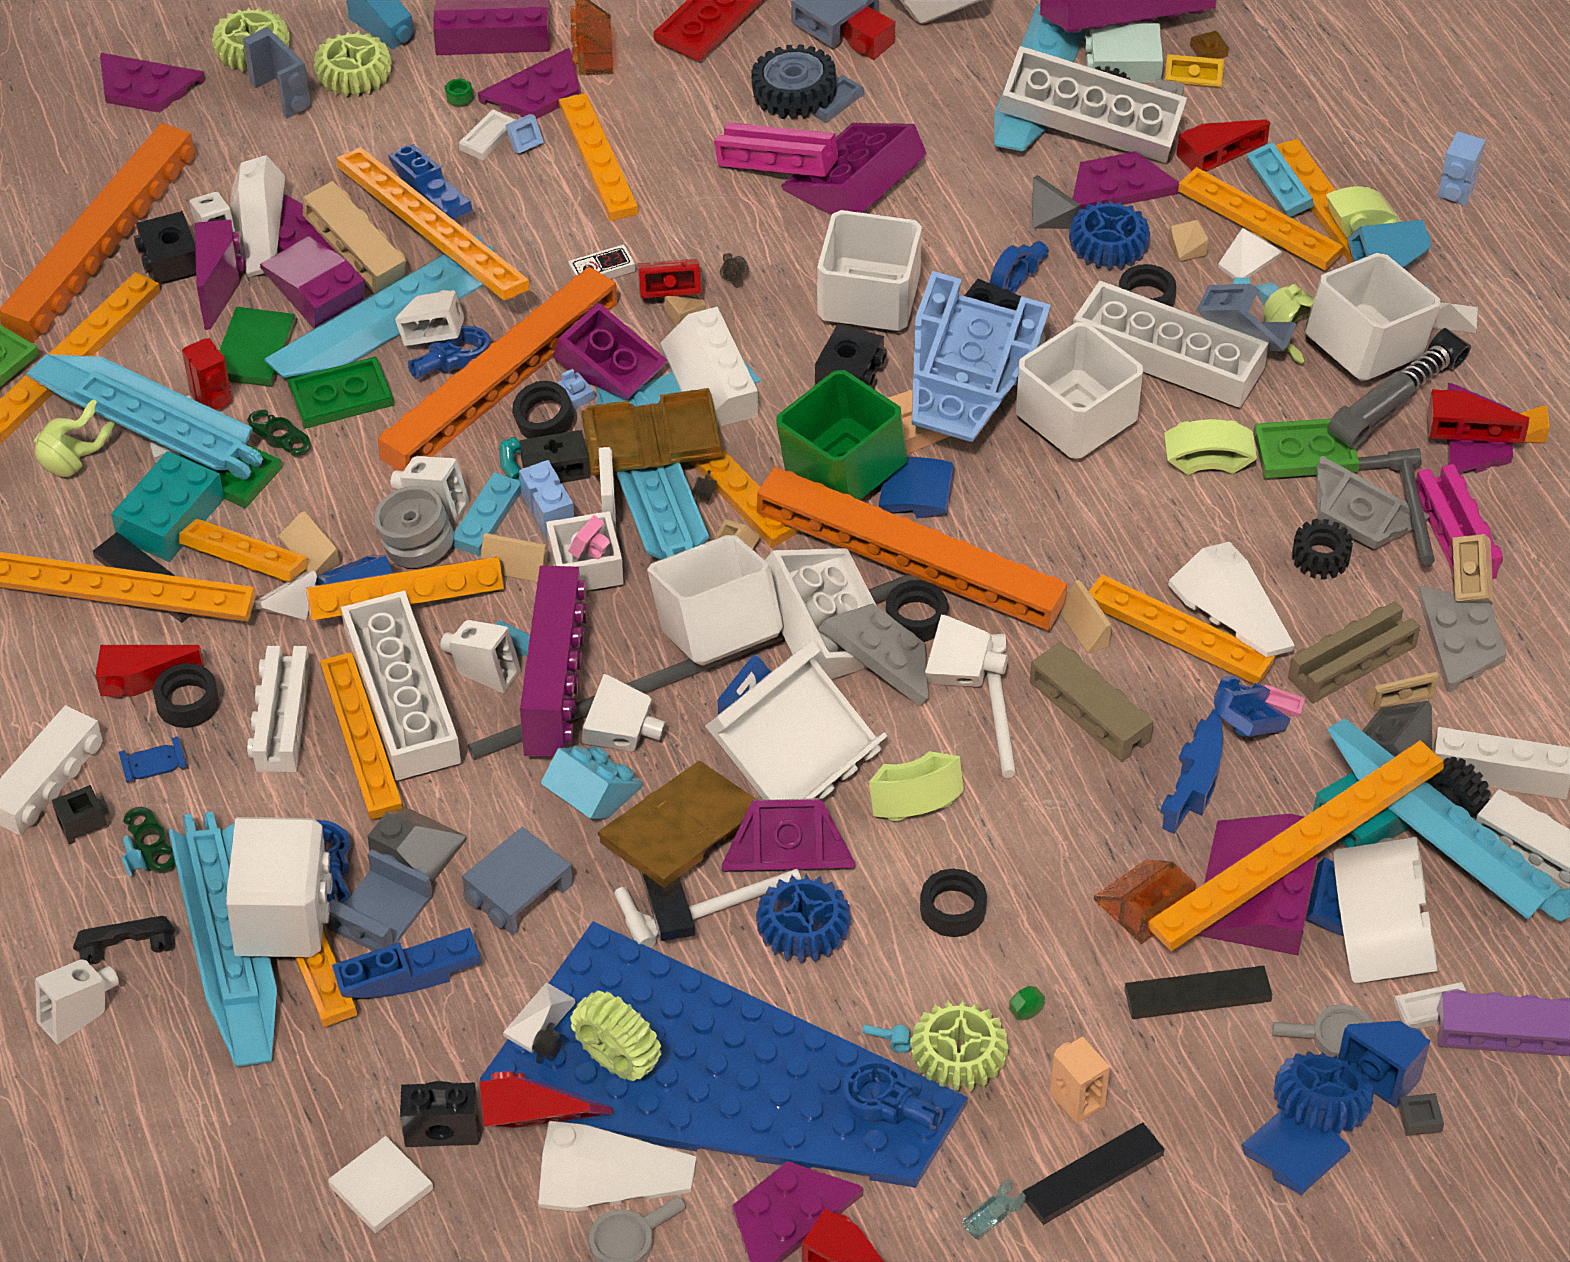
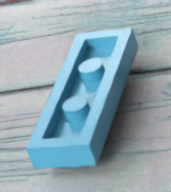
(1280, 180)
(486, 512)

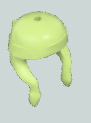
(1288, 305)
(61, 452)

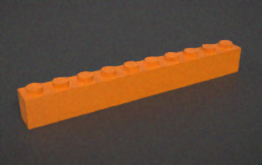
(97, 232)
(493, 372)
(912, 548)

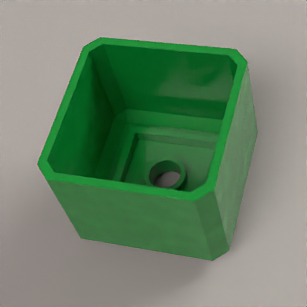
(842, 435)

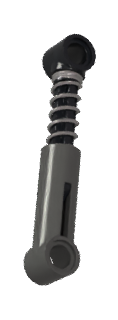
(1355, 422)

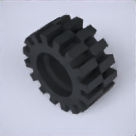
(1319, 562)
(1462, 785)

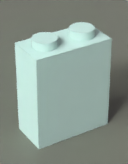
(1130, 48)

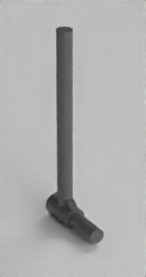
(1406, 462)

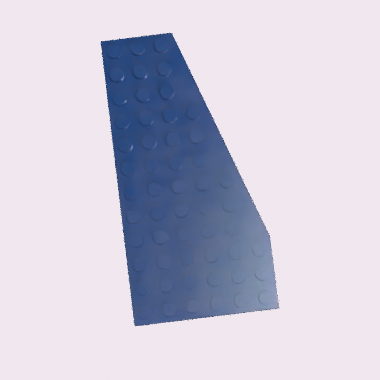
(729, 1072)

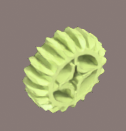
(230, 33)
(352, 64)
(615, 1035)
(936, 1045)

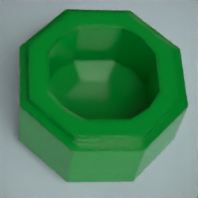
(458, 91)
(1027, 1003)

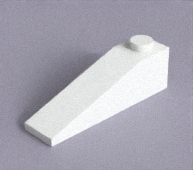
(257, 210)
(1229, 591)
(599, 1167)

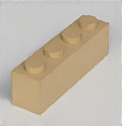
(354, 236)

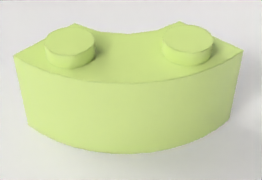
(1359, 207)
(1210, 446)
(916, 786)

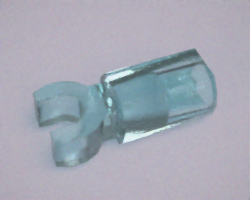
(992, 1211)

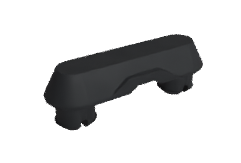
(156, 929)

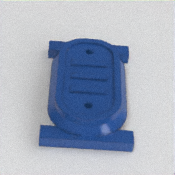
(153, 761)

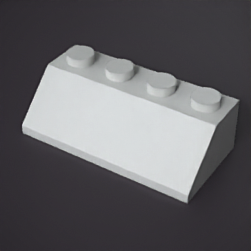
(706, 357)

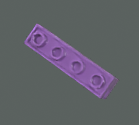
(1504, 1023)

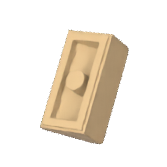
(308, 539)
(517, 557)
(1473, 569)
(1086, 618)
(1402, 691)

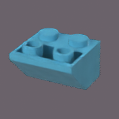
(590, 781)

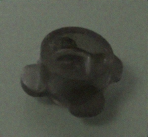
(734, 269)
(703, 488)
(547, 1043)

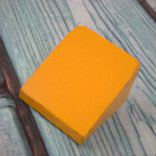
(1538, 424)

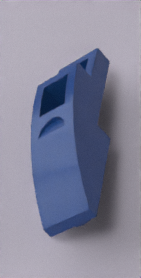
(427, 179)
(1198, 773)
(407, 970)

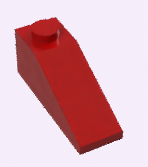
(869, 32)
(1220, 142)
(1472, 418)
(134, 668)
(837, 1240)

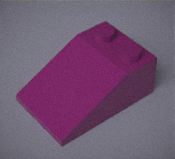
(216, 267)
(315, 280)
(608, 353)

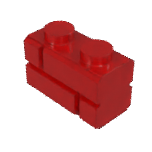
(669, 278)
(207, 374)

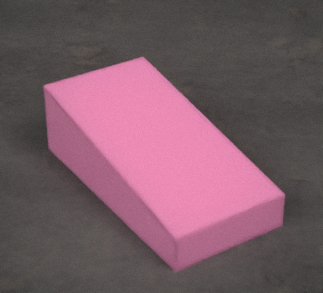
(1285, 701)

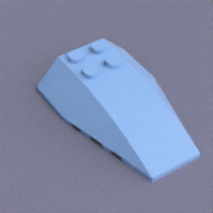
(967, 356)

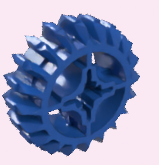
(1102, 233)
(803, 918)
(1323, 1092)

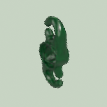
(292, 436)
(152, 851)

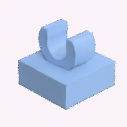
(524, 133)
(577, 388)

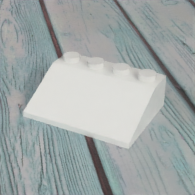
(810, 590)

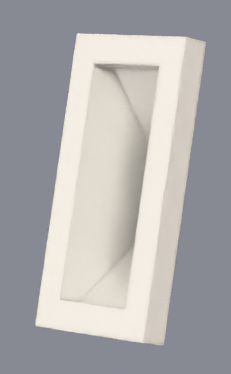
(1248, 255)
(1456, 317)
(289, 598)
(545, 1007)

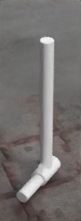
(999, 712)
(644, 928)

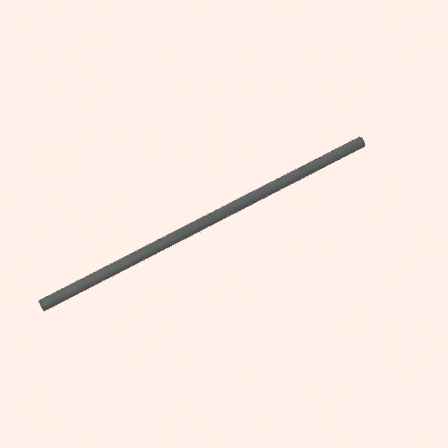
(653, 681)

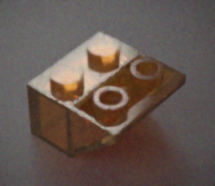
(592, 37)
(1144, 894)

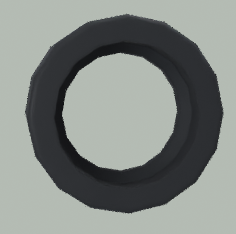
(1150, 276)
(534, 394)
(921, 592)
(181, 676)
(949, 924)

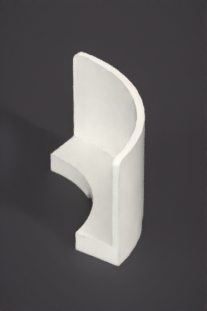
(1381, 910)

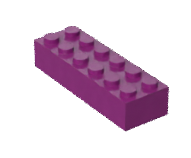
(1096, 14)
(553, 660)

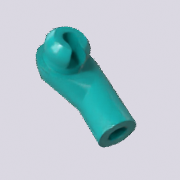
(506, 456)

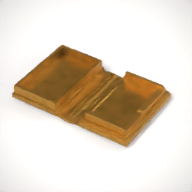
(653, 434)
(677, 823)

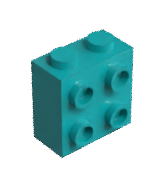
(1381, 826)

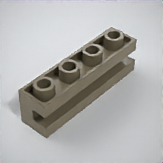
(1353, 652)
(1091, 701)

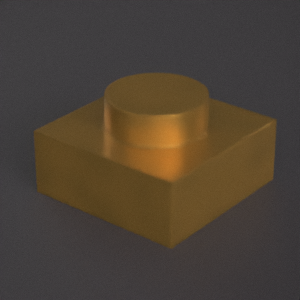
(1209, 45)

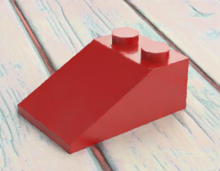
(519, 1102)

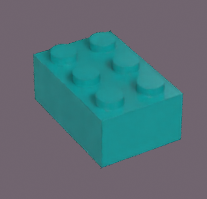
(166, 503)

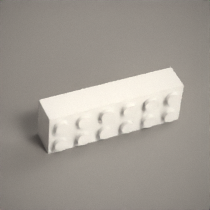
(1092, 104)
(1177, 344)
(400, 685)

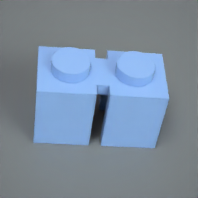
(1461, 168)
(544, 494)

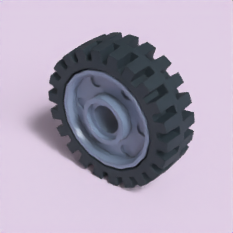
(794, 80)

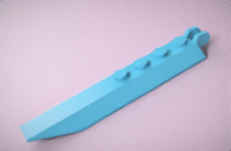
(1047, 38)
(369, 321)
(150, 410)
(660, 500)
(1458, 834)
(236, 988)

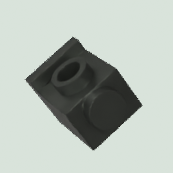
(80, 812)

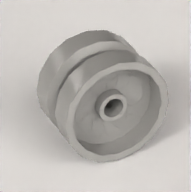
(414, 526)

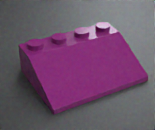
(490, 26)
(868, 165)
(1276, 914)

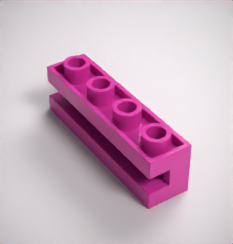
(776, 149)
(1453, 511)

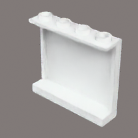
(794, 731)

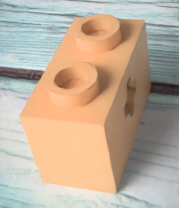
(1079, 1079)

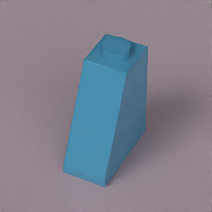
(382, 19)
(1398, 240)

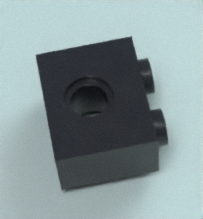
(166, 247)
(852, 351)
(439, 1114)

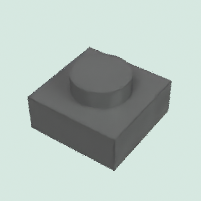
(1420, 1114)

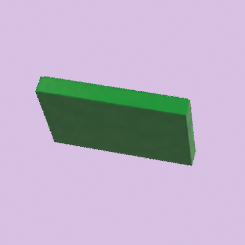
(251, 339)
(340, 392)

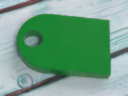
(245, 491)

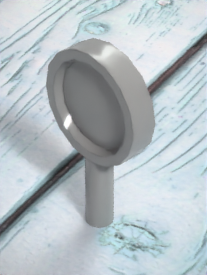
(1327, 1029)
(626, 1234)

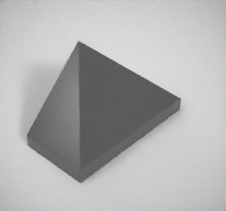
(1051, 206)

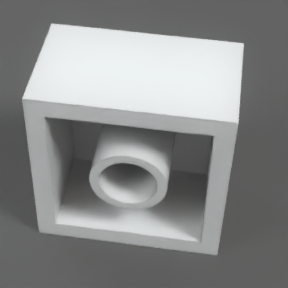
(598, 573)

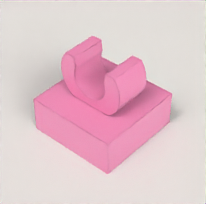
(590, 539)

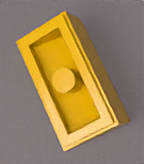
(1194, 70)

